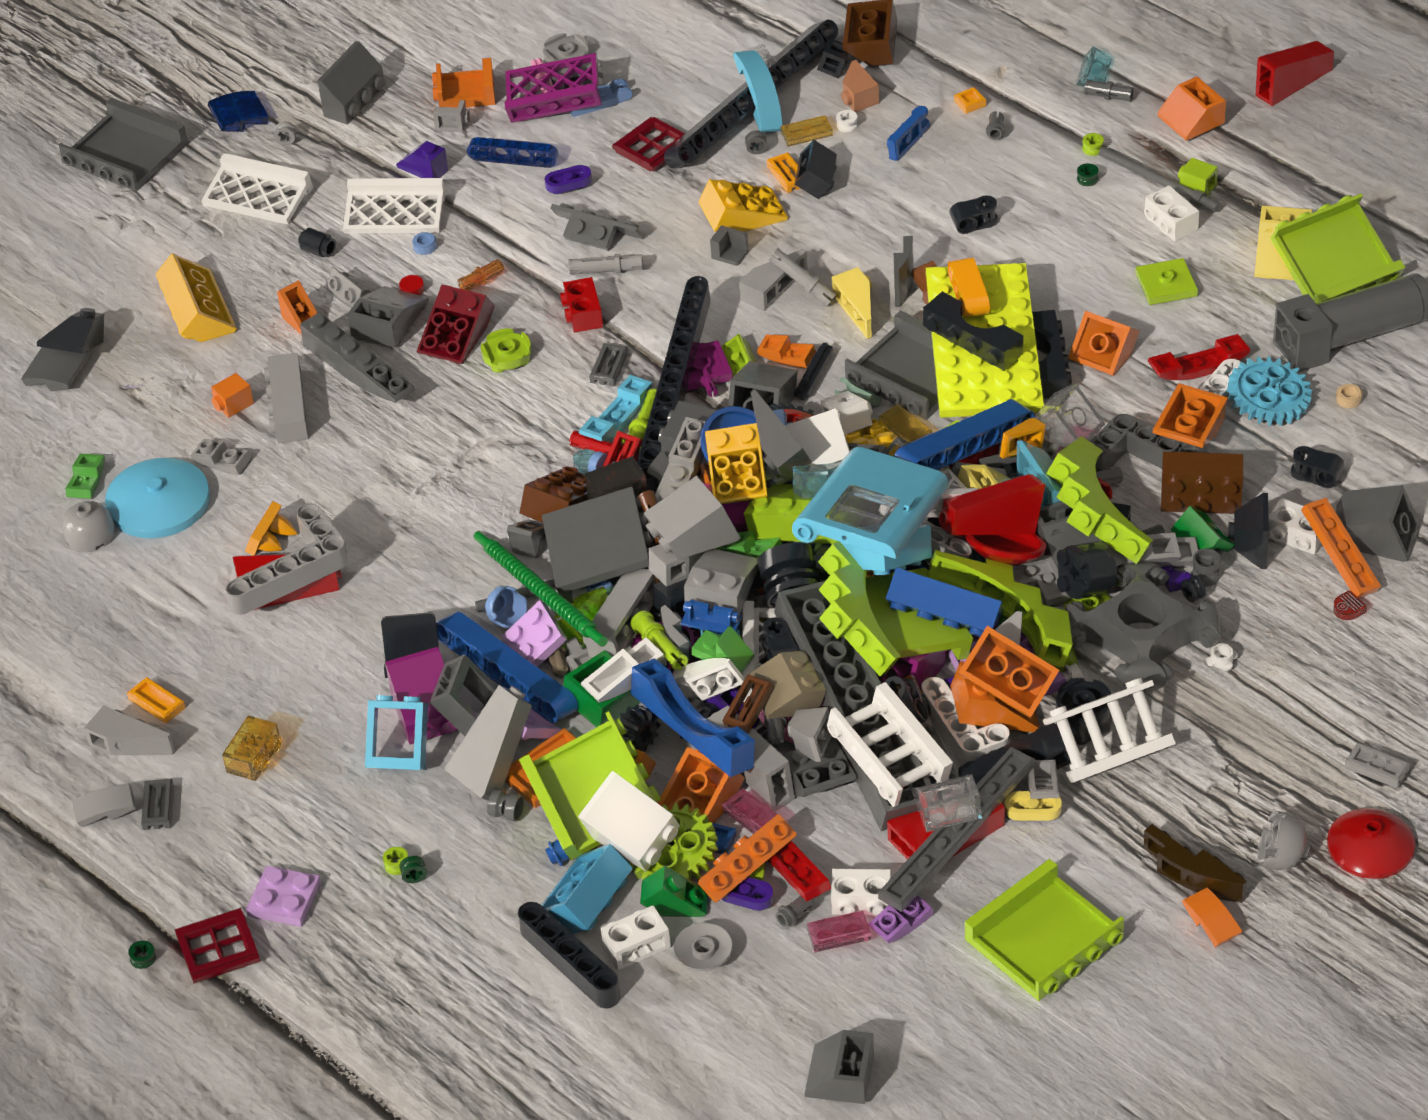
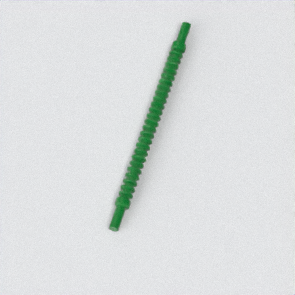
(540, 588)

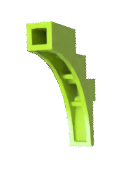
(1091, 507)
(850, 609)
(1042, 625)

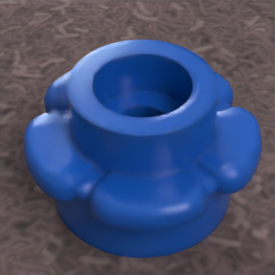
(556, 853)

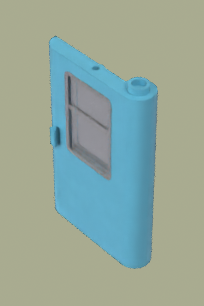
(872, 502)

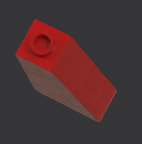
(1291, 70)
(995, 509)
(327, 584)
(908, 832)

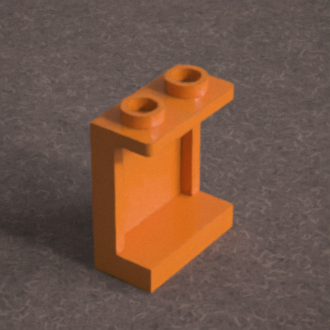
(472, 86)

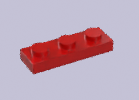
(800, 872)

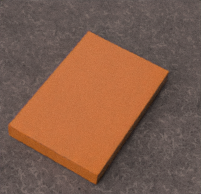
(517, 777)

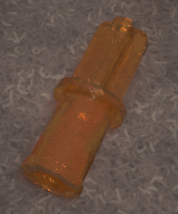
(481, 275)

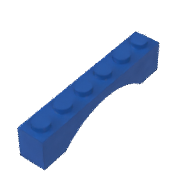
(657, 690)

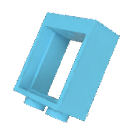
(420, 740)

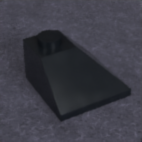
(76, 333)
(1251, 530)

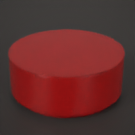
(412, 284)

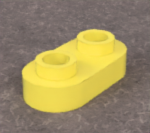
(1022, 808)

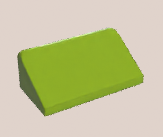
(738, 353)

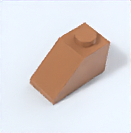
(859, 88)

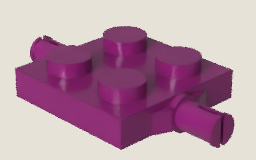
(709, 368)

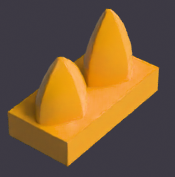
(273, 522)

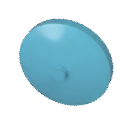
(157, 497)

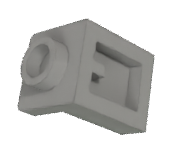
(450, 118)

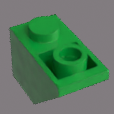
(673, 894)

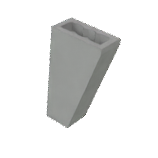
(491, 743)
(771, 770)

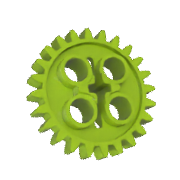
(693, 830)

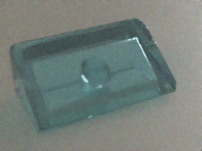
(1094, 66)

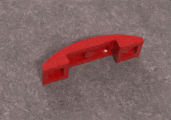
(1199, 363)

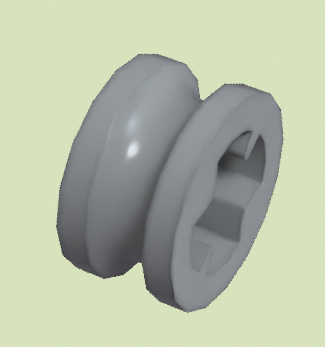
(283, 127)

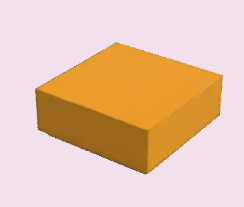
(970, 100)

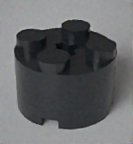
(1086, 570)
(1079, 692)

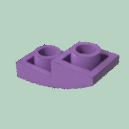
(894, 924)

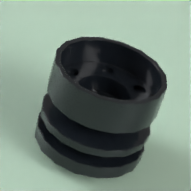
(786, 568)

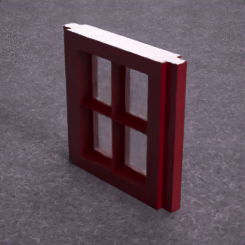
(648, 143)
(217, 945)

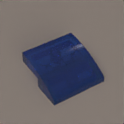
(237, 109)

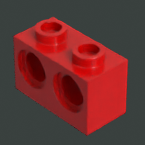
(582, 305)

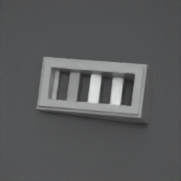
(1043, 780)

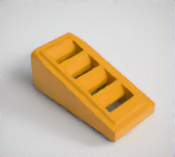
(1030, 431)

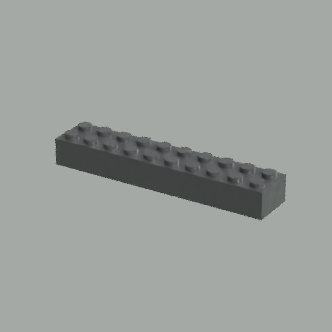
(849, 688)

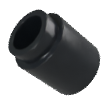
(317, 242)

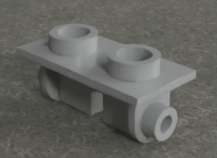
(345, 287)

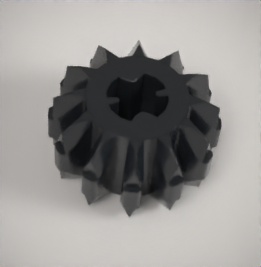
(640, 726)

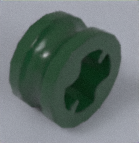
(1087, 174)
(413, 869)
(138, 947)

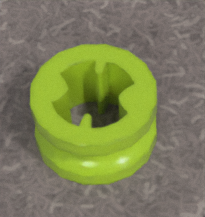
(1092, 144)
(389, 858)

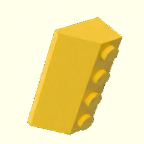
(194, 299)

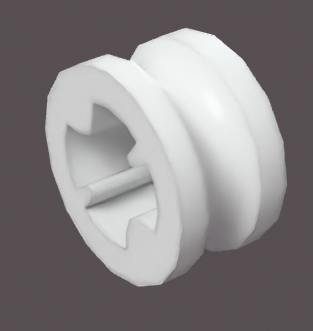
(847, 121)

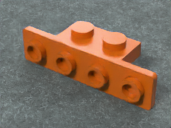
(746, 858)

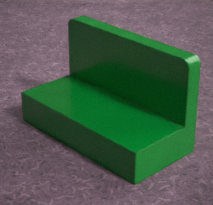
(1206, 532)

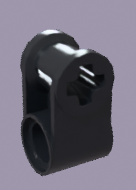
(972, 215)
(1318, 468)
(777, 638)
(909, 696)

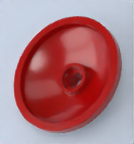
(1008, 548)
(1371, 843)

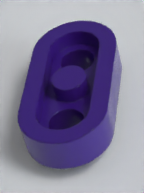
(568, 179)
(748, 894)

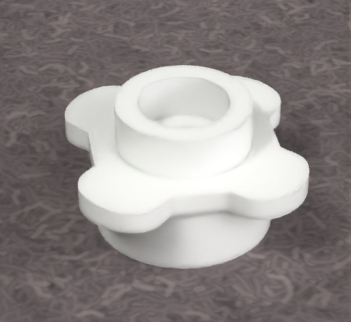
(1222, 656)

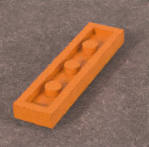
(1341, 547)

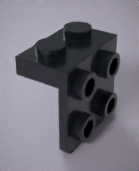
(408, 635)

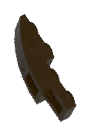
(1192, 870)

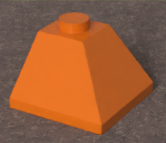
(1103, 343)

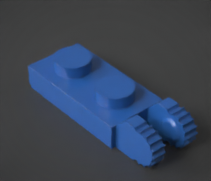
(908, 133)

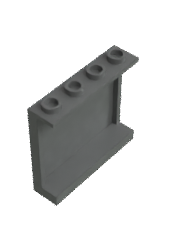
(126, 145)
(900, 367)
(597, 540)

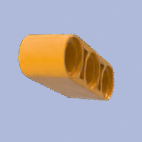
(968, 287)

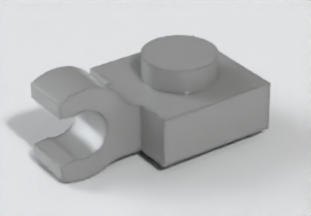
(575, 654)

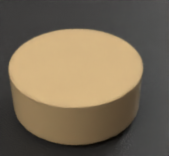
(1349, 396)

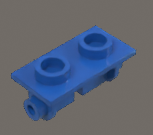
(716, 620)

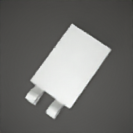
(820, 438)

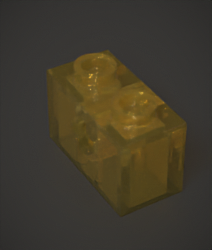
(252, 748)

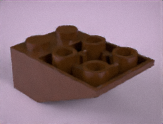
(553, 493)

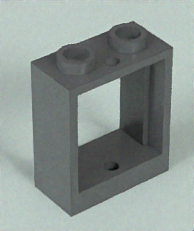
(446, 693)

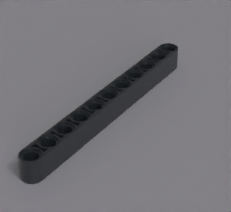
(740, 102)
(676, 369)

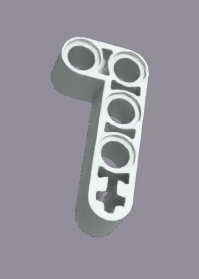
(962, 739)

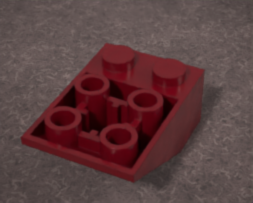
(455, 324)

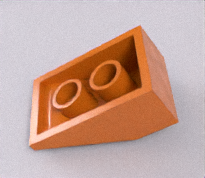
(1192, 416)
(981, 708)
(700, 785)

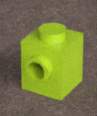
(1198, 175)

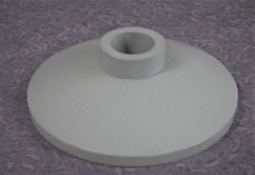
(703, 938)

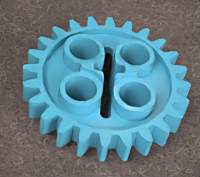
(1269, 391)

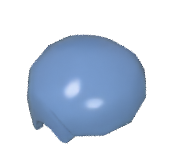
(505, 606)

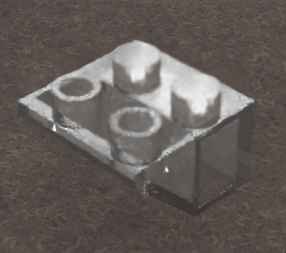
(948, 802)

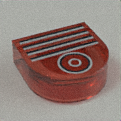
(1348, 606)

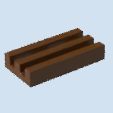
(752, 706)

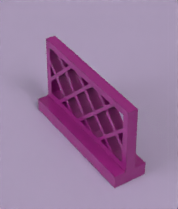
(554, 100)

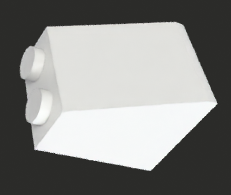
(629, 822)

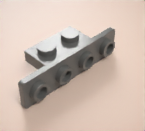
(591, 229)

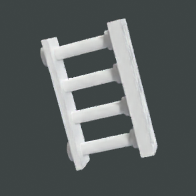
(901, 723)
(1129, 748)

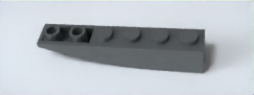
(352, 359)

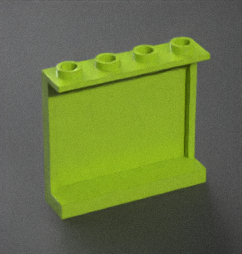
(1334, 251)
(907, 631)
(573, 774)
(1042, 931)

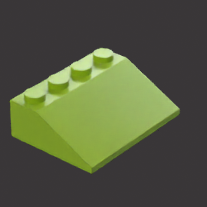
(775, 514)

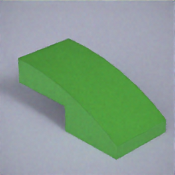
(86, 476)
(749, 546)

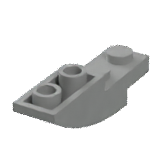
(683, 458)
(1164, 550)

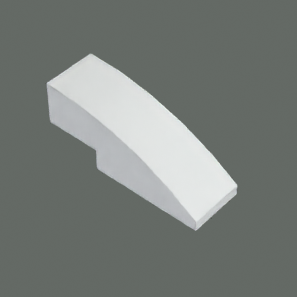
(616, 674)

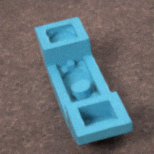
(762, 90)
(620, 412)

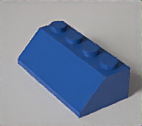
(943, 601)

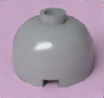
(88, 526)
(1283, 843)

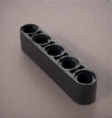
(569, 955)

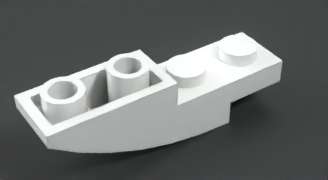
(707, 678)

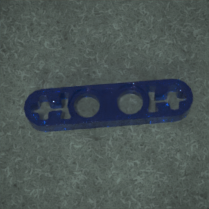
(512, 148)

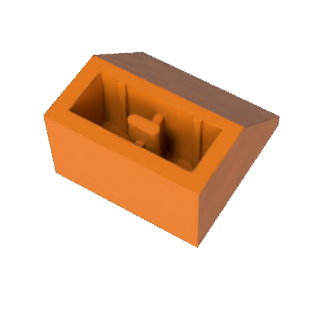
(1193, 109)

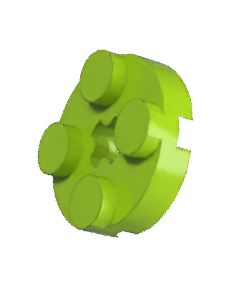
(517, 354)

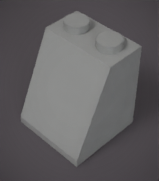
(690, 521)

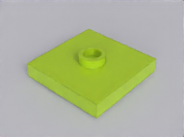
(1166, 281)

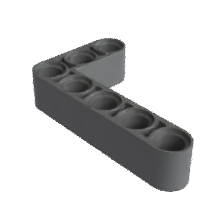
(1135, 436)

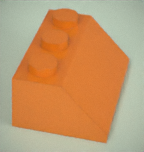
(1008, 671)

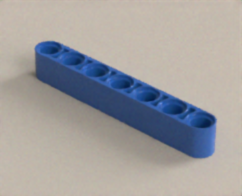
(965, 437)
(506, 666)

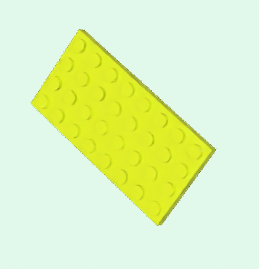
(965, 380)

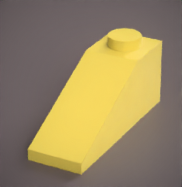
(854, 297)

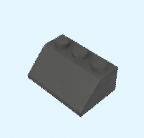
(350, 84)

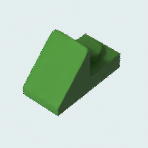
(726, 646)

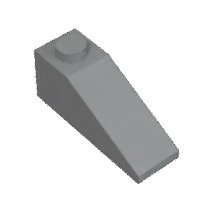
(768, 282)

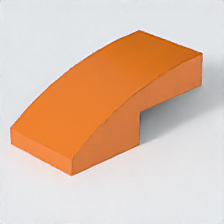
(781, 350)
(1212, 916)

